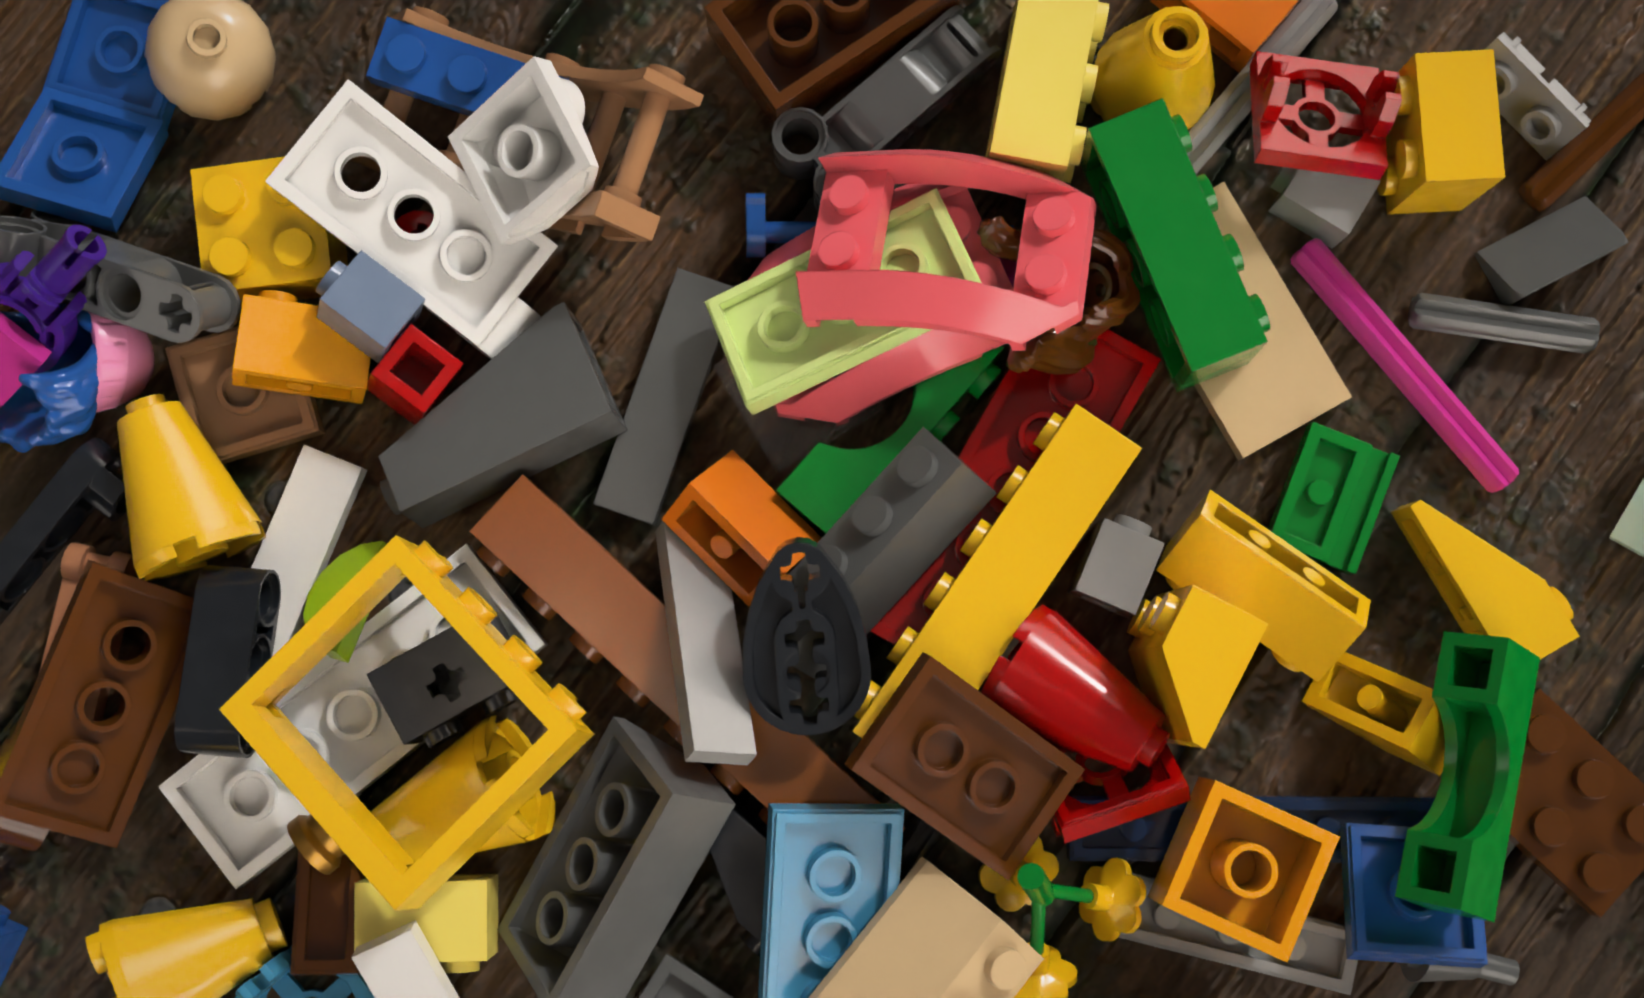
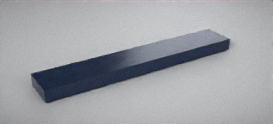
(1151, 835)

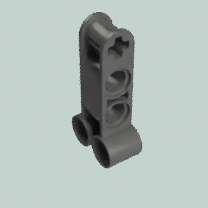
(890, 101)
(131, 282)

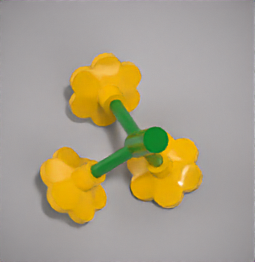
(1106, 901)

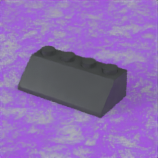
(614, 866)

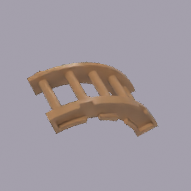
(648, 88)

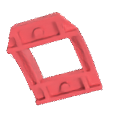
(851, 232)
(914, 360)

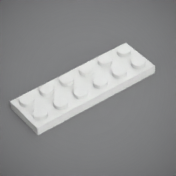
(244, 808)

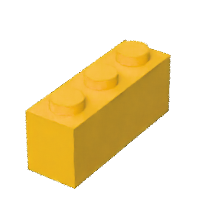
(1242, 562)

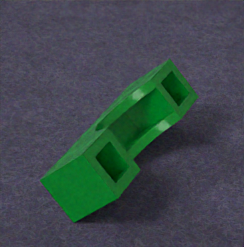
(836, 477)
(1460, 846)

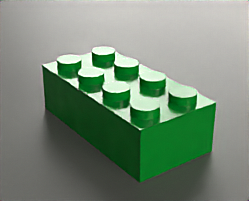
(1178, 253)

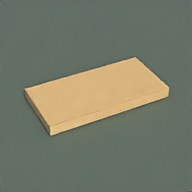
(1289, 376)

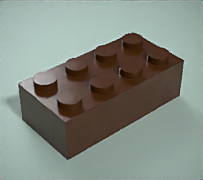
(813, 48)

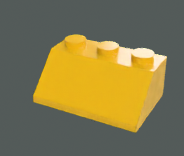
(1191, 658)

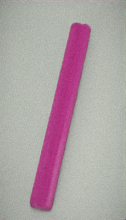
(1404, 366)

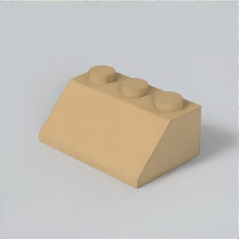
(932, 944)

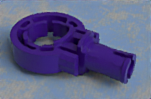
(48, 285)

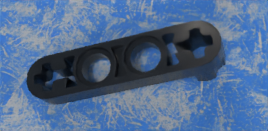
(84, 482)

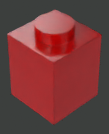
(413, 375)

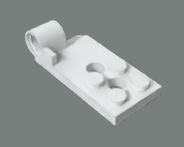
(456, 261)

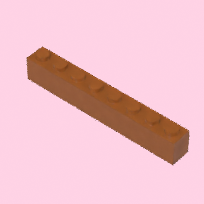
(628, 626)

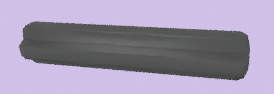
(1503, 323)

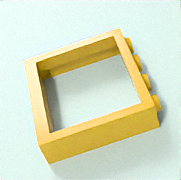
(325, 794)

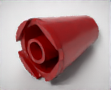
(1075, 695)

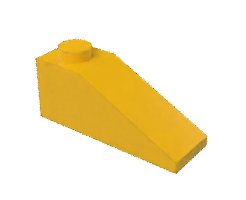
(1485, 586)

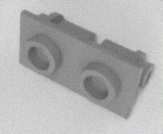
(1536, 109)

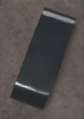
(226, 645)

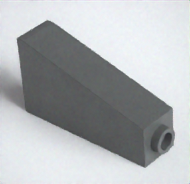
(509, 419)

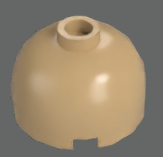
(210, 56)

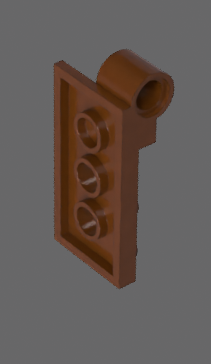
(83, 772)

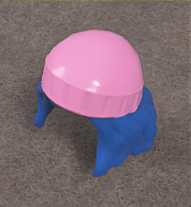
(95, 374)

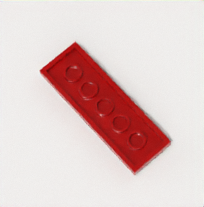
(1006, 438)

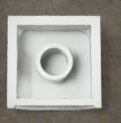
(528, 151)

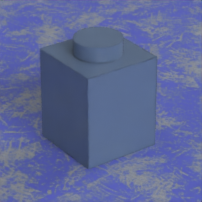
(367, 305)

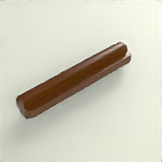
(1586, 148)

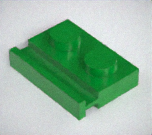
(1332, 497)

